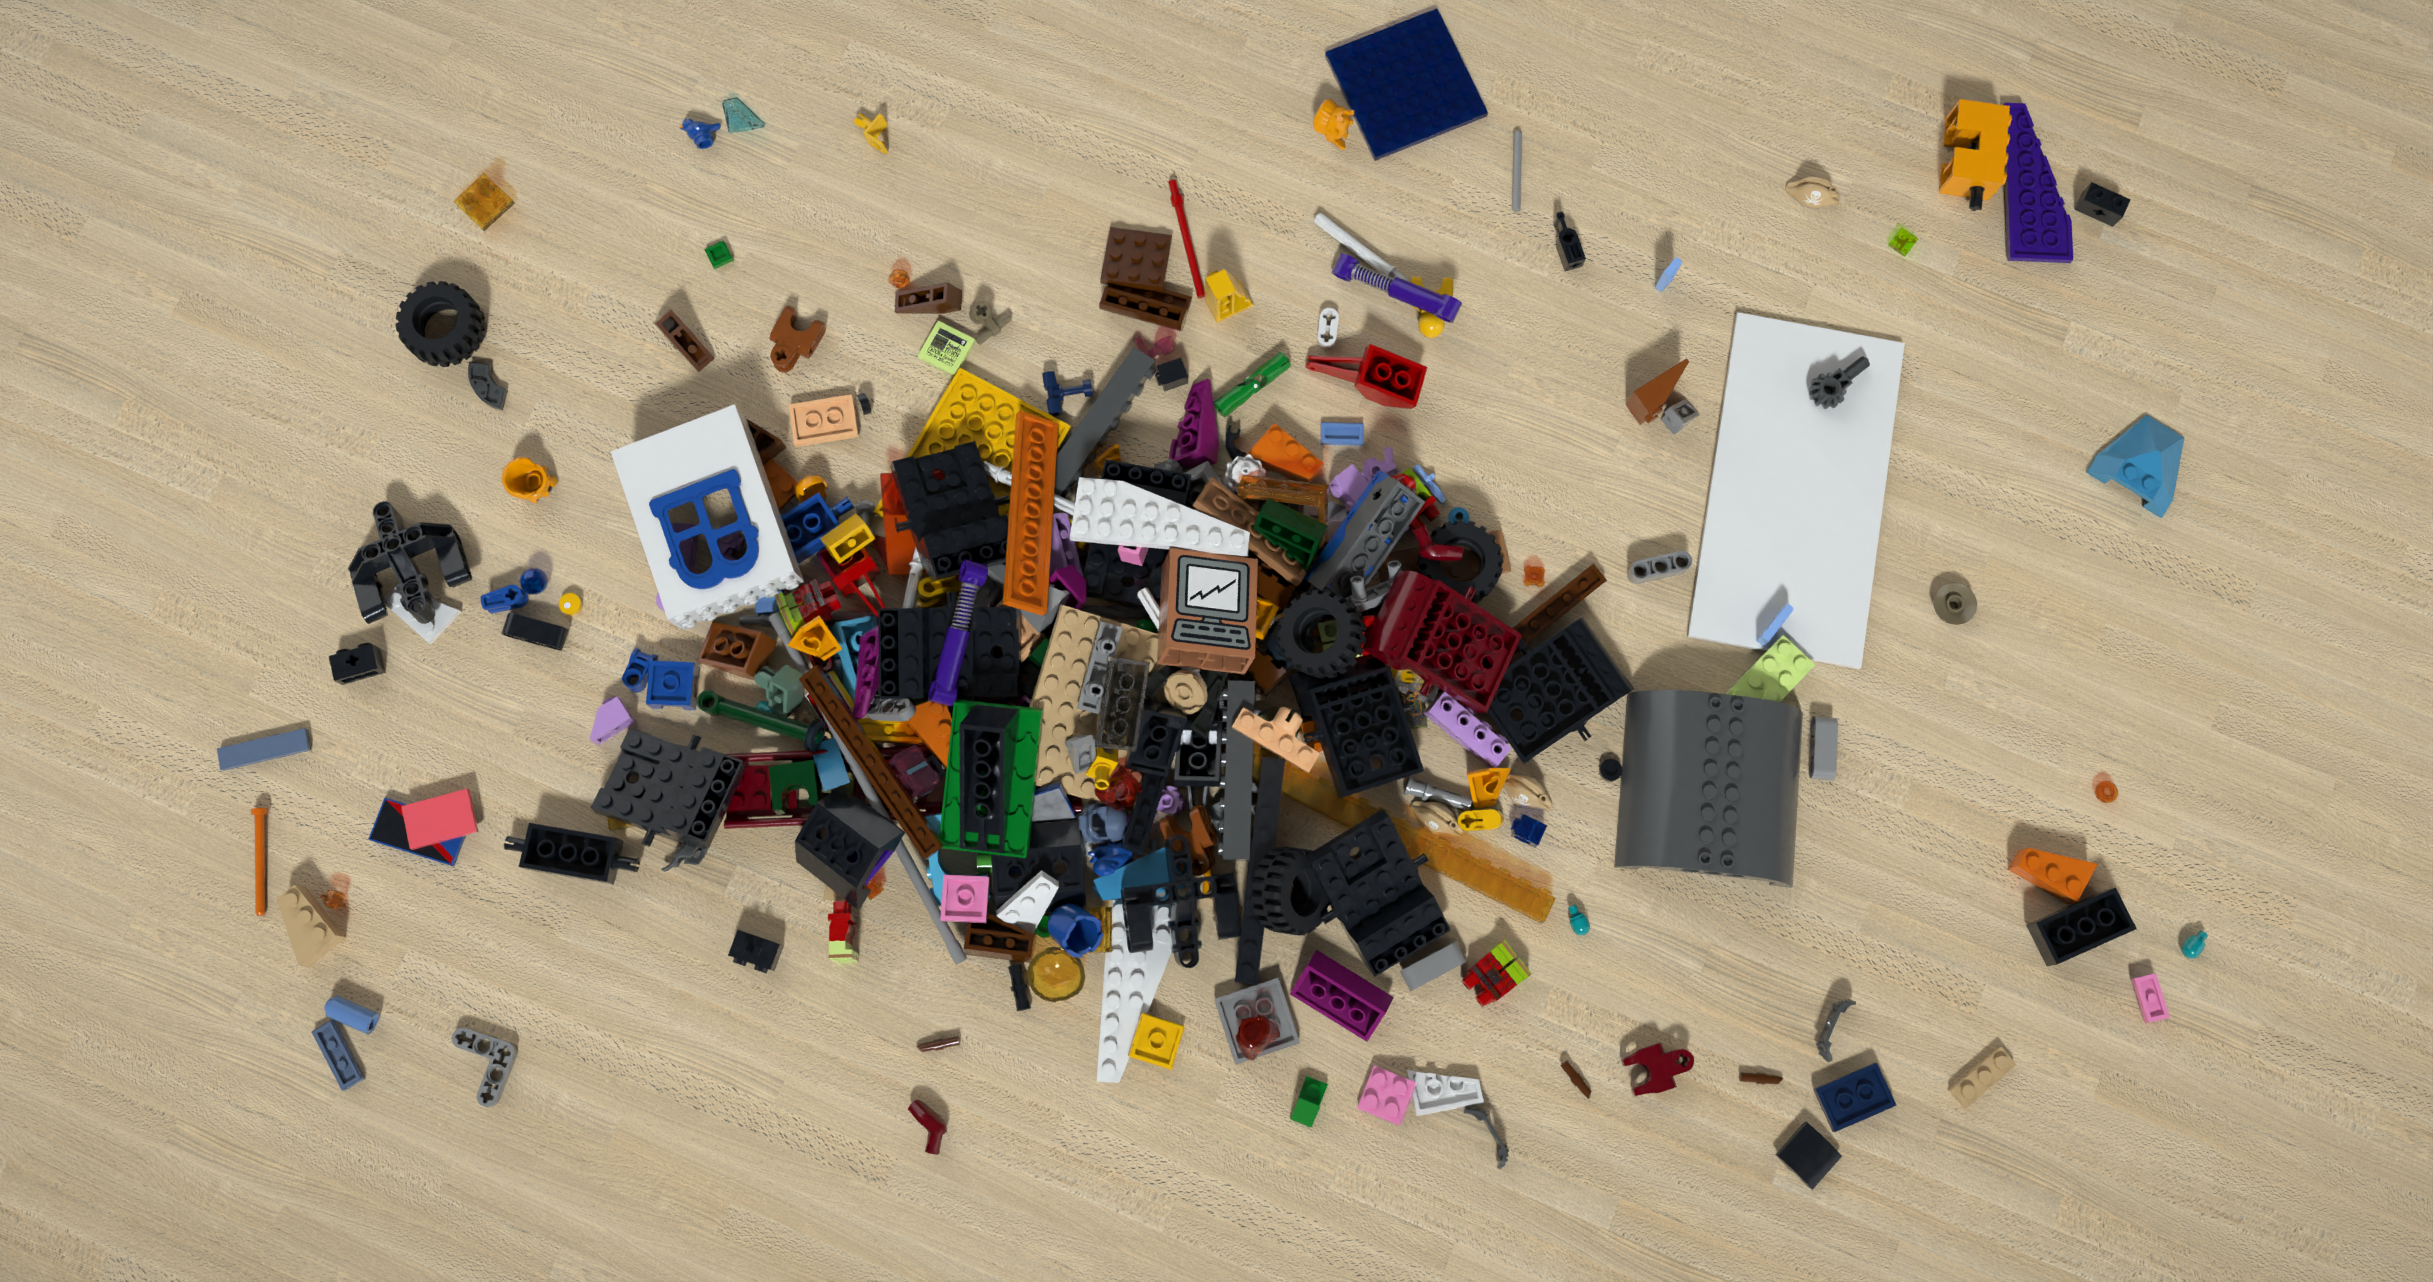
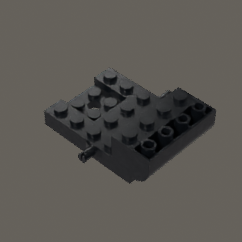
(952, 515)
(1104, 566)
(913, 643)
(1557, 689)
(1356, 720)
(677, 791)
(1377, 893)

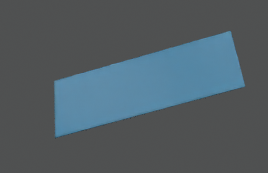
(831, 765)

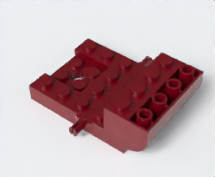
(1442, 639)

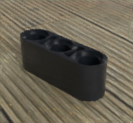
(535, 631)

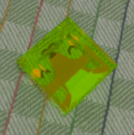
(1903, 242)

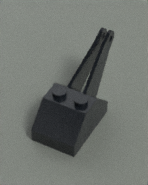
(1199, 761)

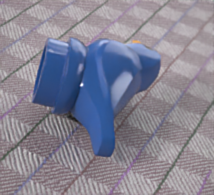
(700, 132)

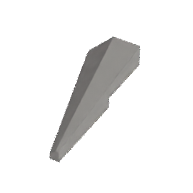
(1055, 598)

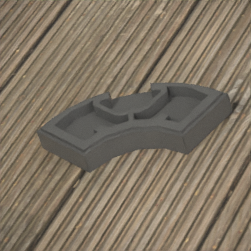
(484, 386)

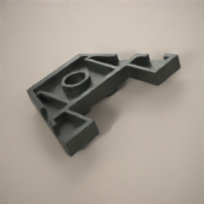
(1214, 682)

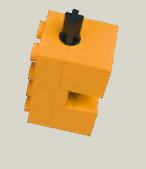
(1980, 153)

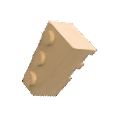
(307, 925)

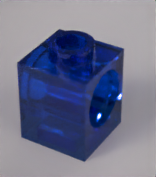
(1528, 830)

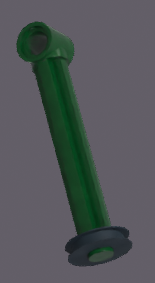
(810, 733)

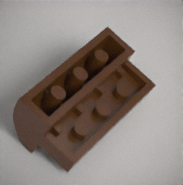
(1155, 307)

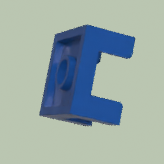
(672, 684)

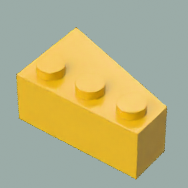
(1225, 295)

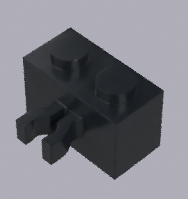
(755, 950)

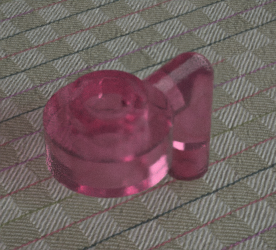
(1163, 346)

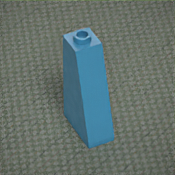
(1144, 871)

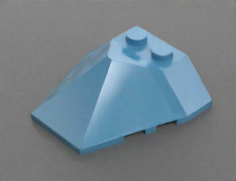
(2144, 462)

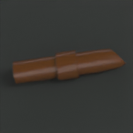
(939, 1044)
(1576, 1078)
(1759, 1078)

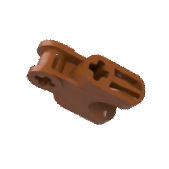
(791, 342)
(1199, 838)

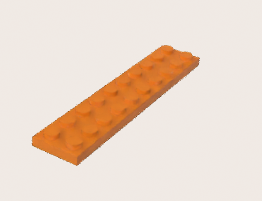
(1030, 514)

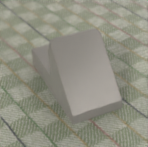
(1679, 416)
(1081, 752)

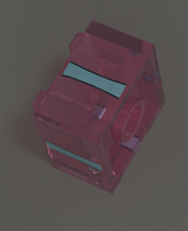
(914, 773)

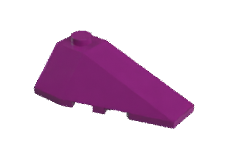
(1198, 430)
(1073, 582)
(867, 673)

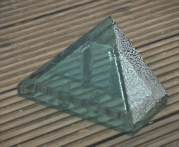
(740, 117)

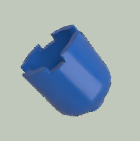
(1075, 929)

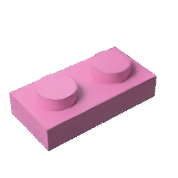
(2150, 998)

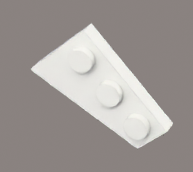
(431, 631)
(1029, 903)
(1443, 1093)

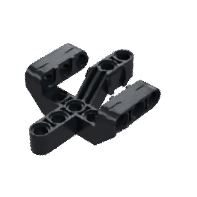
(396, 550)
(1138, 898)

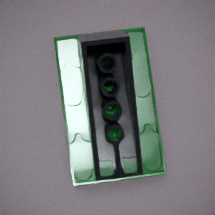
(991, 778)

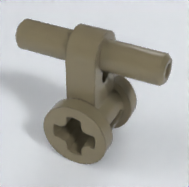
(992, 327)

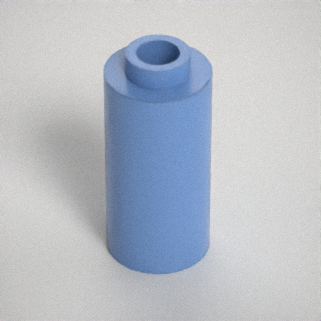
(351, 1014)

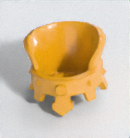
(1333, 122)
(527, 479)

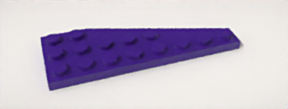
(2034, 210)

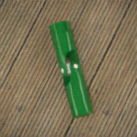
(1243, 391)

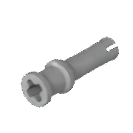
(1427, 791)

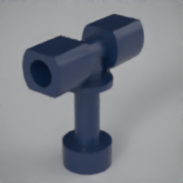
(1056, 392)

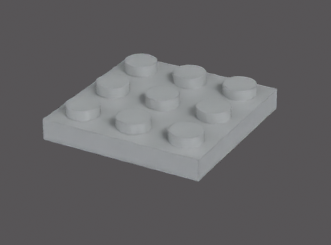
(1261, 999)

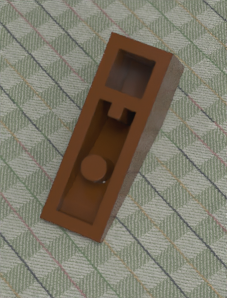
(930, 299)
(683, 340)

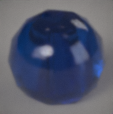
(533, 581)

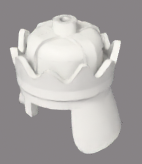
(1240, 467)

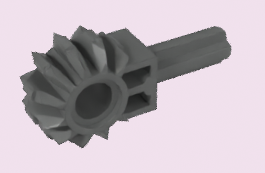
(1836, 383)

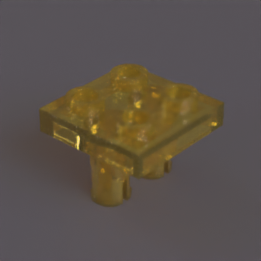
(484, 202)

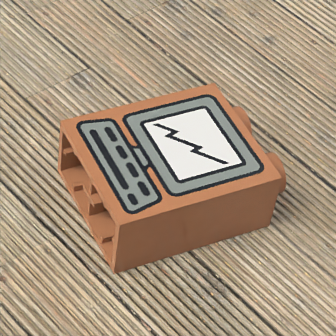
(1207, 611)

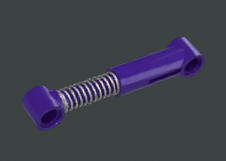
(1442, 306)
(944, 687)

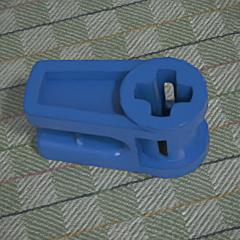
(502, 599)

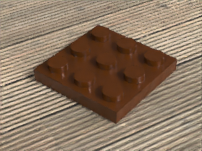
(1136, 259)

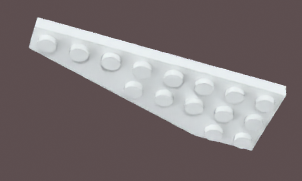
(1135, 517)
(1129, 988)

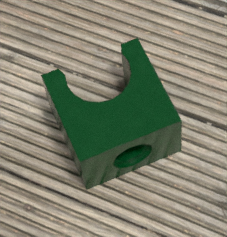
(790, 777)

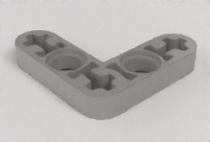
(900, 709)
(494, 1054)

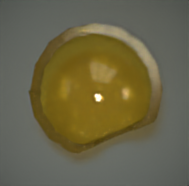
(1055, 975)

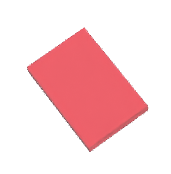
(439, 819)

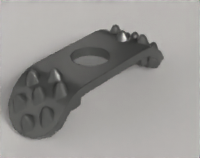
(1823, 1041)
(1502, 1151)

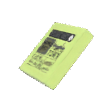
(946, 348)

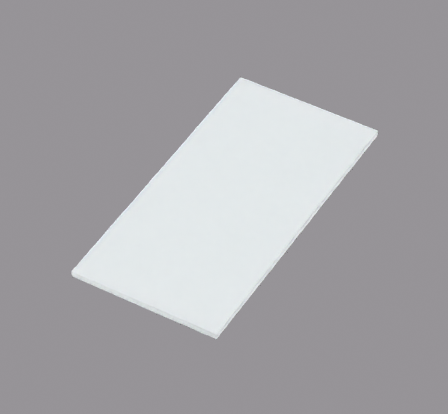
(1796, 491)

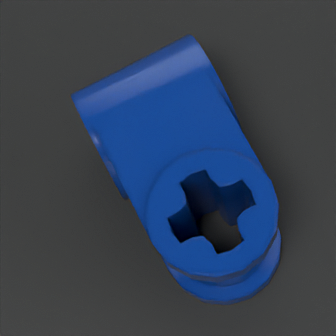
(638, 666)

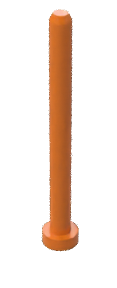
(259, 860)

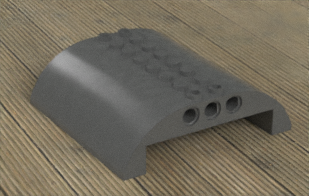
(1709, 785)

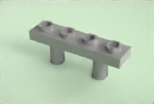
(1375, 595)
(1104, 647)

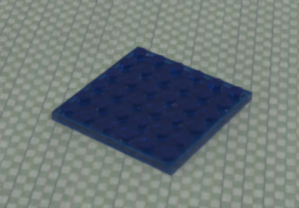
(1406, 84)

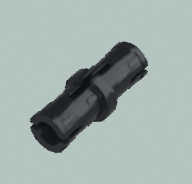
(1019, 987)

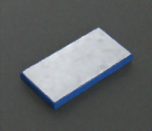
(1052, 805)

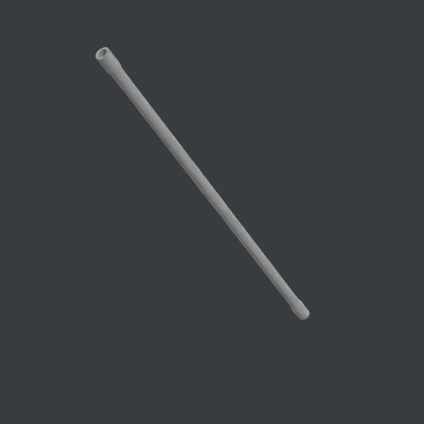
(952, 944)

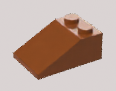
(1649, 399)
(736, 650)

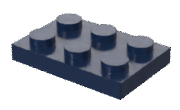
(1854, 1097)

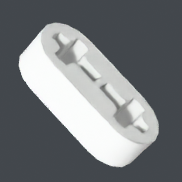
(1323, 327)

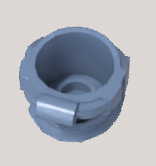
(1107, 823)

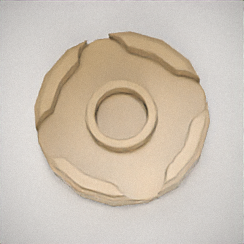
(1186, 691)

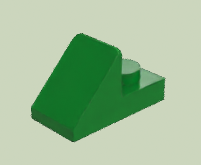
(1308, 1101)

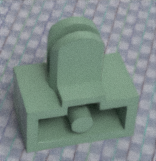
(782, 689)

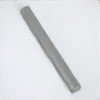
(1517, 161)

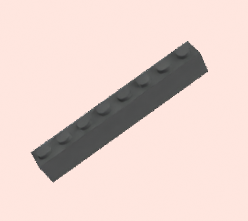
(1101, 419)
(1238, 775)

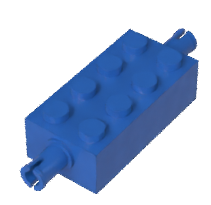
(810, 522)

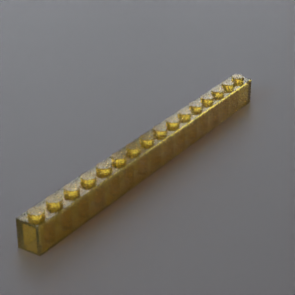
(1442, 857)

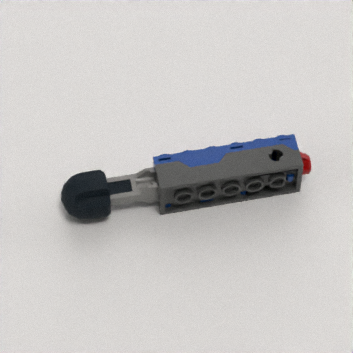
(1359, 544)

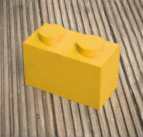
(847, 538)

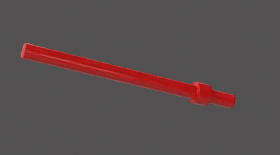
(1177, 202)

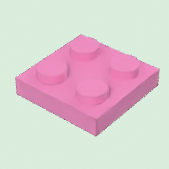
(965, 898)
(1387, 1095)

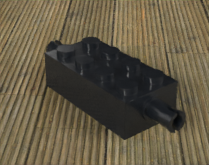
(571, 853)

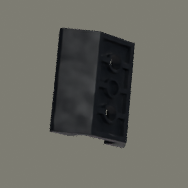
(850, 828)
(1048, 845)

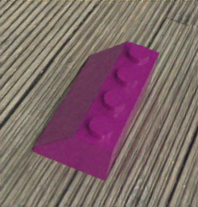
(1342, 995)

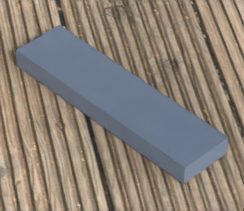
(263, 749)

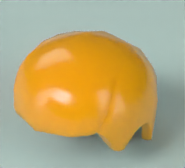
(809, 487)

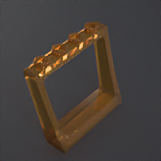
(1287, 492)

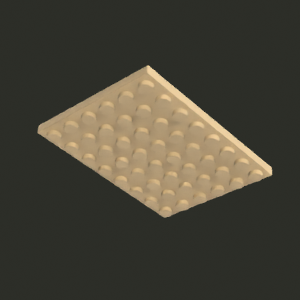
(1060, 689)

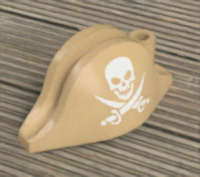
(1813, 192)
(1527, 792)
(1436, 818)

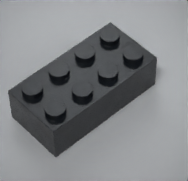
(2081, 927)

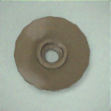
(1962, 598)

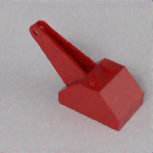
(1380, 375)
(852, 574)

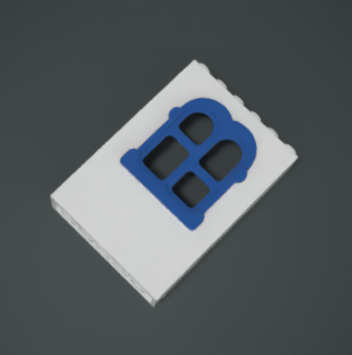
(684, 468)

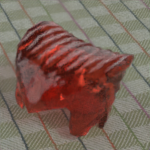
(1121, 790)
(1255, 1035)

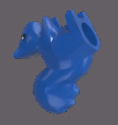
(1109, 858)

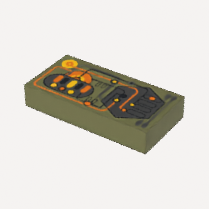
(1415, 717)

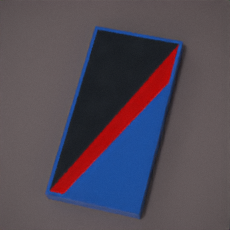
(391, 831)

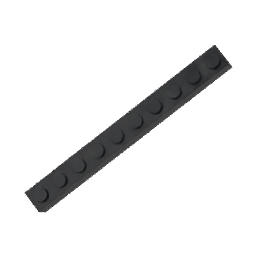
(1262, 843)

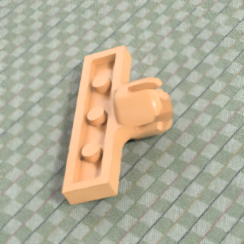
(1278, 736)

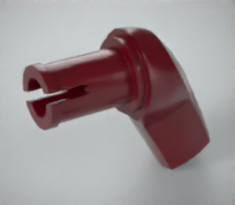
(1436, 551)
(932, 1122)

